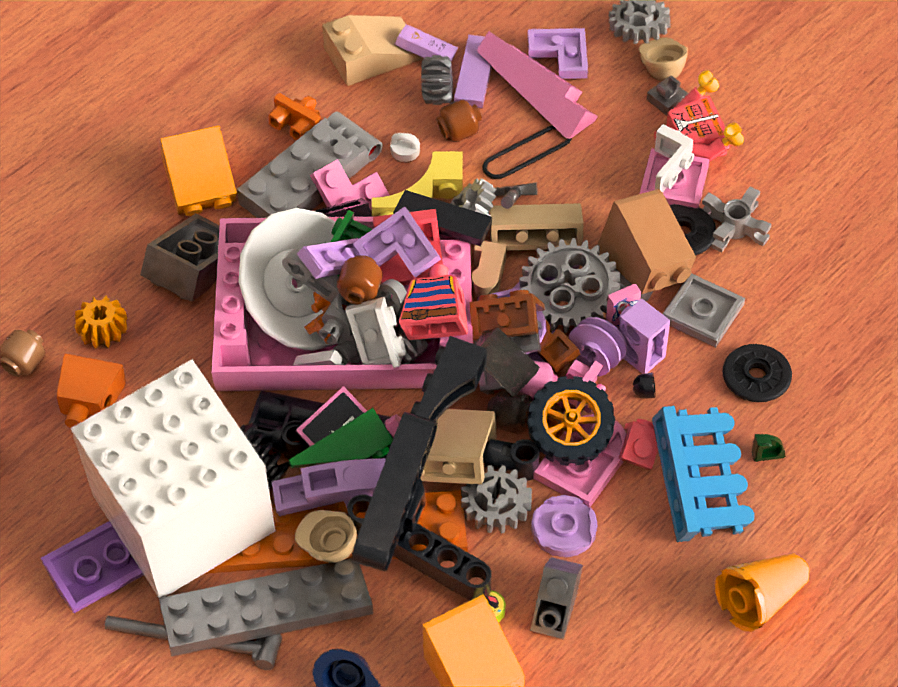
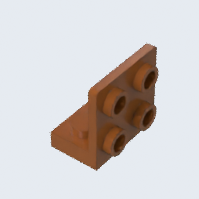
(511, 314)

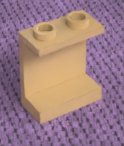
(460, 447)

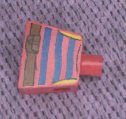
(434, 306)

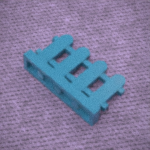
(682, 476)

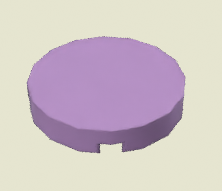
(564, 526)

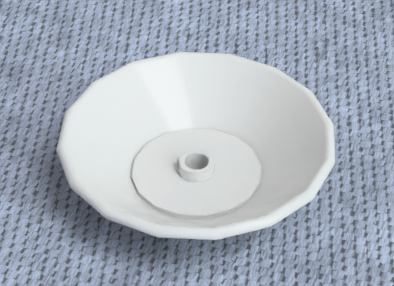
(268, 287)

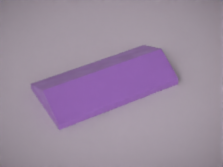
(91, 567)

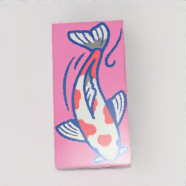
(619, 301)

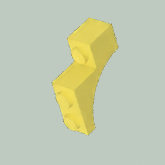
(441, 180)

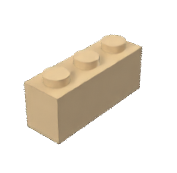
(536, 225)

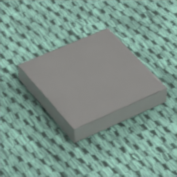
(703, 310)

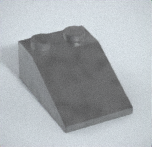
(184, 258)

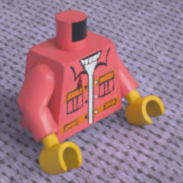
(700, 121)

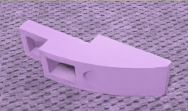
(326, 485)

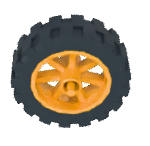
(565, 390)

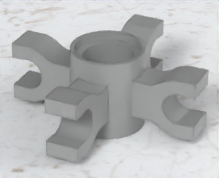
(736, 219)

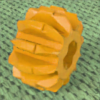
(100, 322)

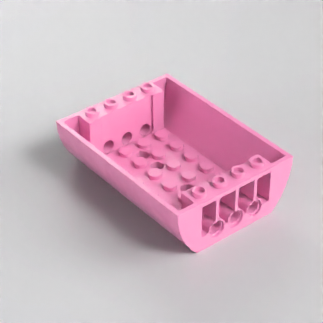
(254, 361)

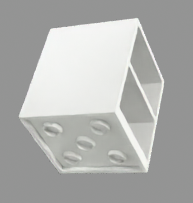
(176, 478)

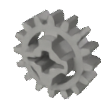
(639, 20)
(476, 197)
(509, 507)

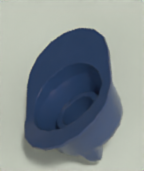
(342, 669)

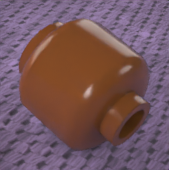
(459, 120)
(359, 279)

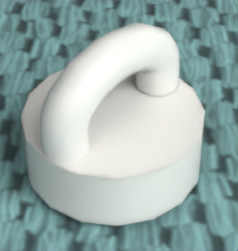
(405, 147)

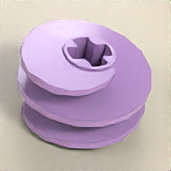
(599, 342)

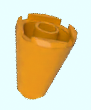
(759, 588)

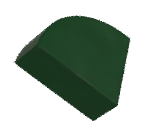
(767, 448)

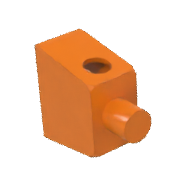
(87, 387)

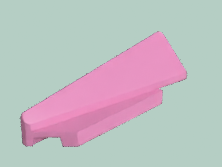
(538, 85)

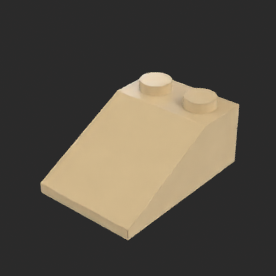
(365, 46)

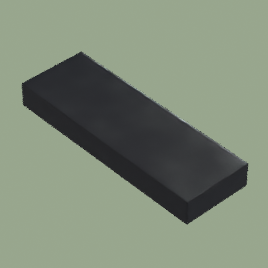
(451, 219)

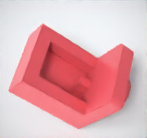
(639, 444)

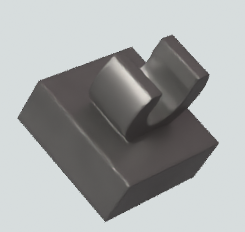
(666, 94)

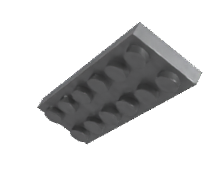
(265, 606)

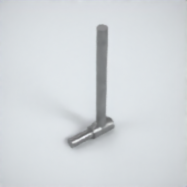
(263, 650)

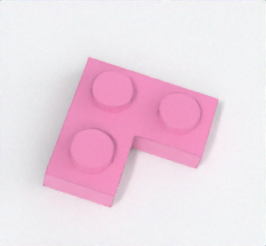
(337, 188)

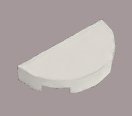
(320, 358)

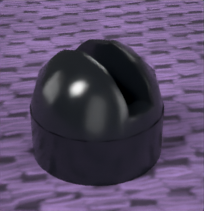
(645, 385)

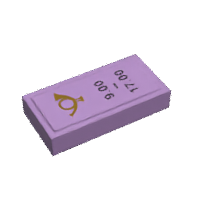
(423, 43)

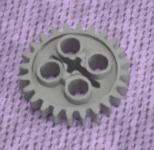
(571, 283)

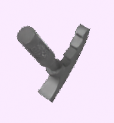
(512, 193)

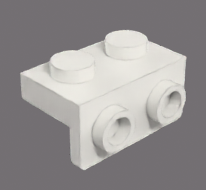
(375, 333)

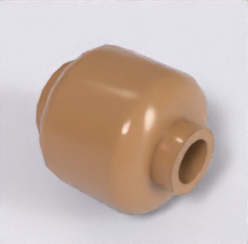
(21, 352)

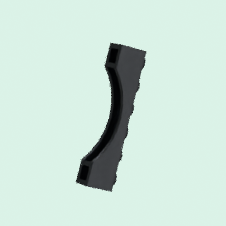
(455, 376)

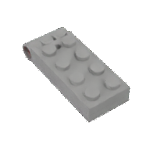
(287, 180)

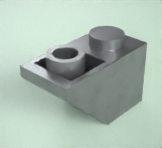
(556, 597)

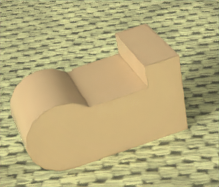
(491, 262)

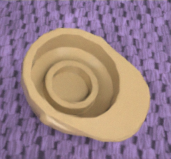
(663, 57)
(327, 535)

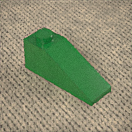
(358, 439)

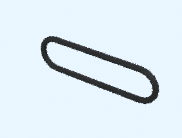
(527, 162)

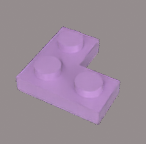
(565, 45)
(399, 236)

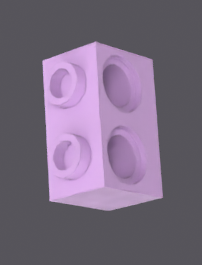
(645, 335)

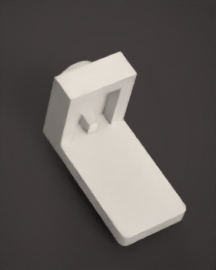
(679, 151)

